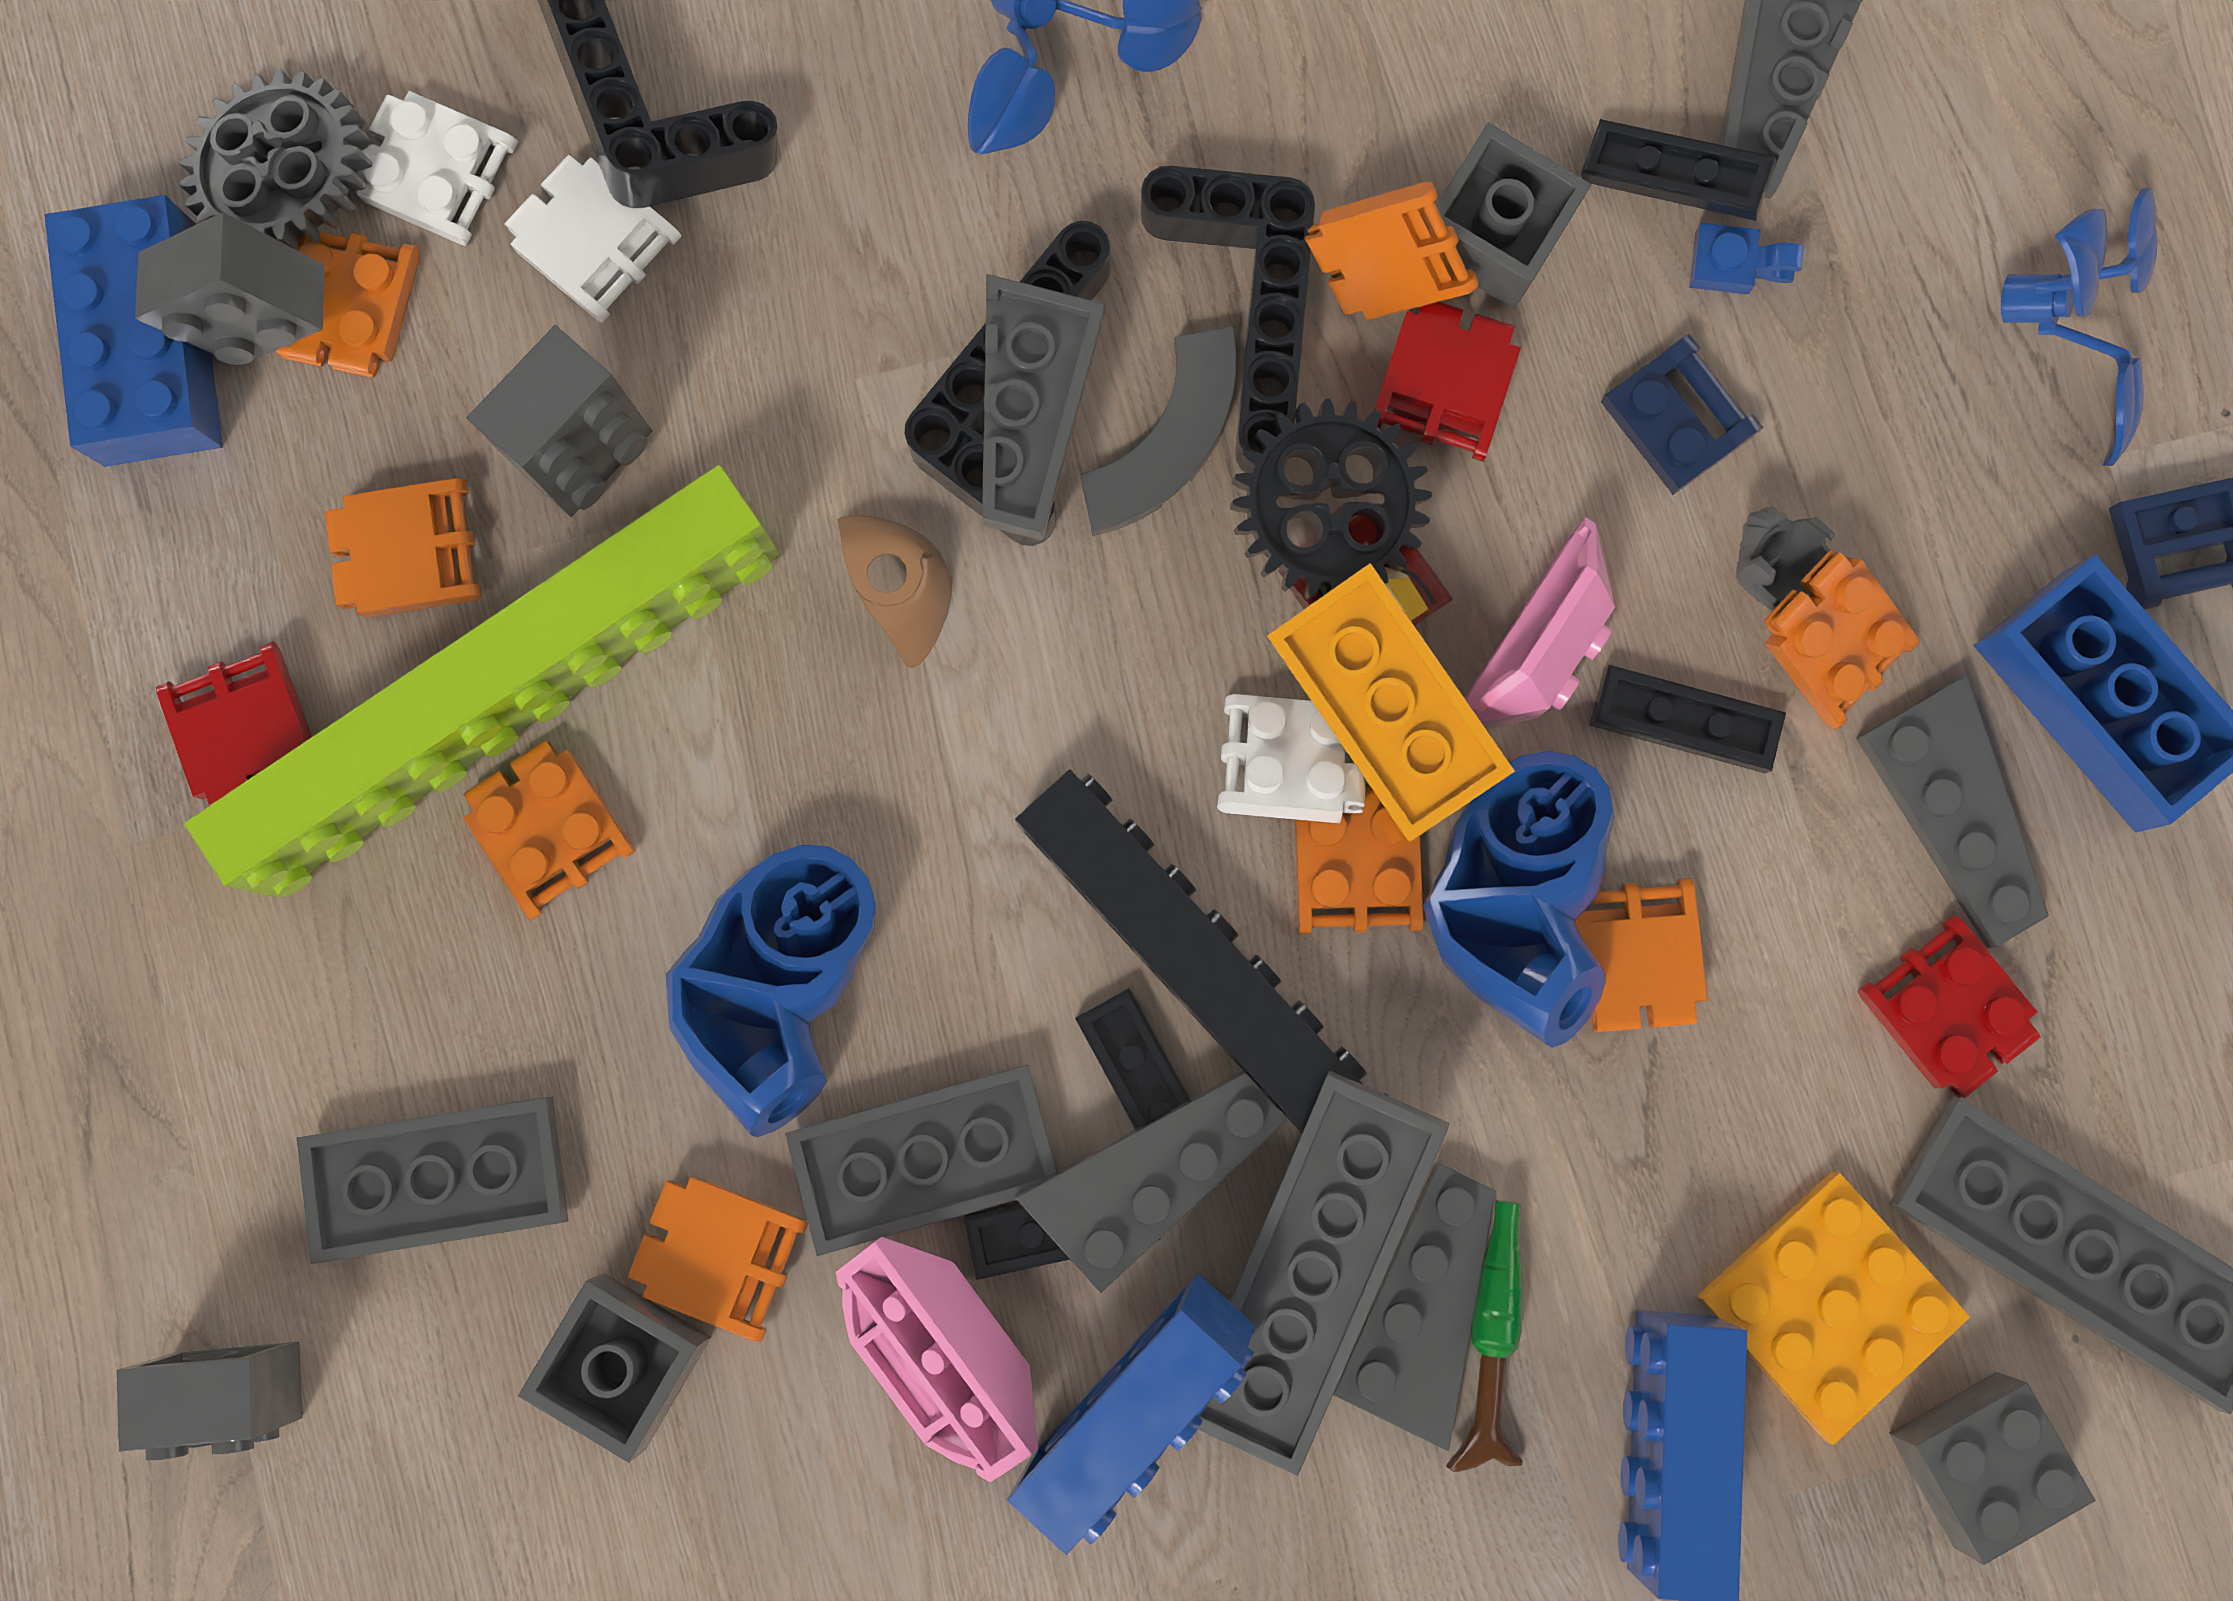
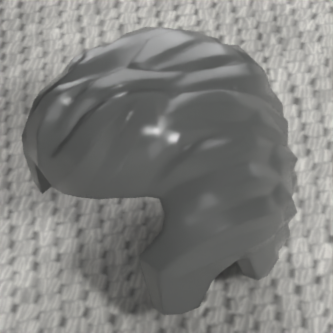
(1779, 554)

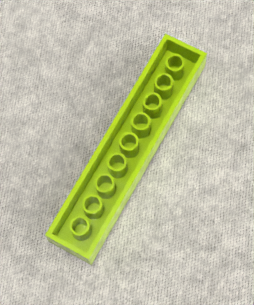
(484, 690)

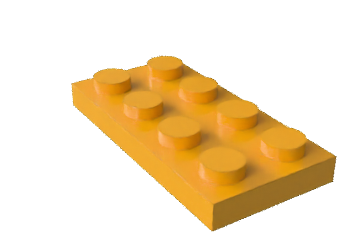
(1390, 703)

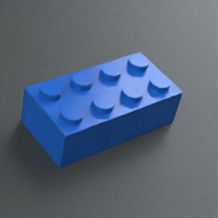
(124, 381)
(2115, 694)
(1133, 1416)
(1684, 1455)

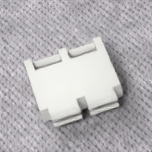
(430, 164)
(587, 236)
(1289, 761)

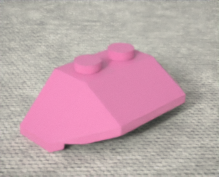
(1548, 637)
(940, 1356)

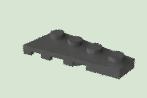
(1781, 72)
(1421, 1320)

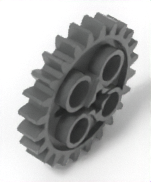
(278, 157)

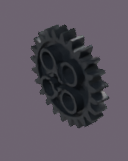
(1325, 446)

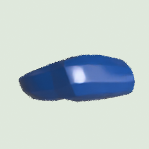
(1515, 883)
(764, 969)

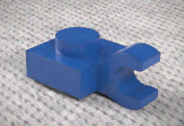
(1731, 259)

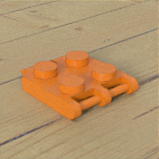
(1389, 254)
(360, 303)
(402, 549)
(1838, 635)
(543, 825)
(1357, 867)
(1646, 956)
(715, 1255)

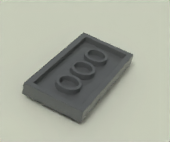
(921, 1159)
(432, 1179)

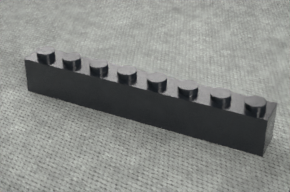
(1184, 946)

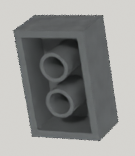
(562, 422)

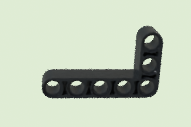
(608, 90)
(1273, 244)
(965, 421)

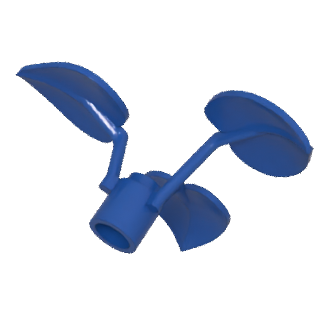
(1016, 100)
(2052, 296)

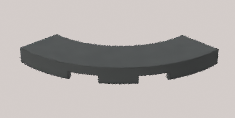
(1179, 441)

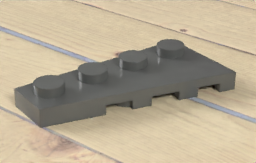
(1034, 383)
(1956, 802)
(1138, 1188)

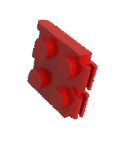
(1448, 377)
(236, 726)
(1954, 1011)

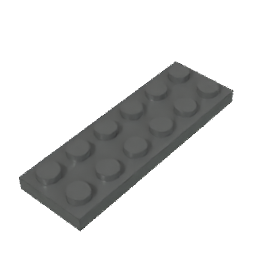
(2076, 1248)
(1322, 1264)

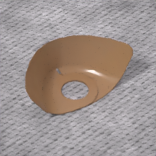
(919, 607)

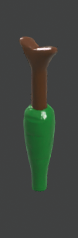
(1495, 1336)

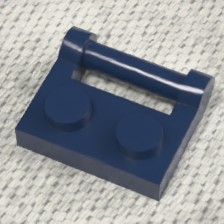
(1665, 425)
(2171, 526)

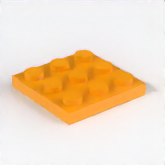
(1834, 1307)

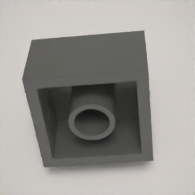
(1508, 211)
(229, 290)
(614, 1366)
(208, 1399)
(1992, 1467)

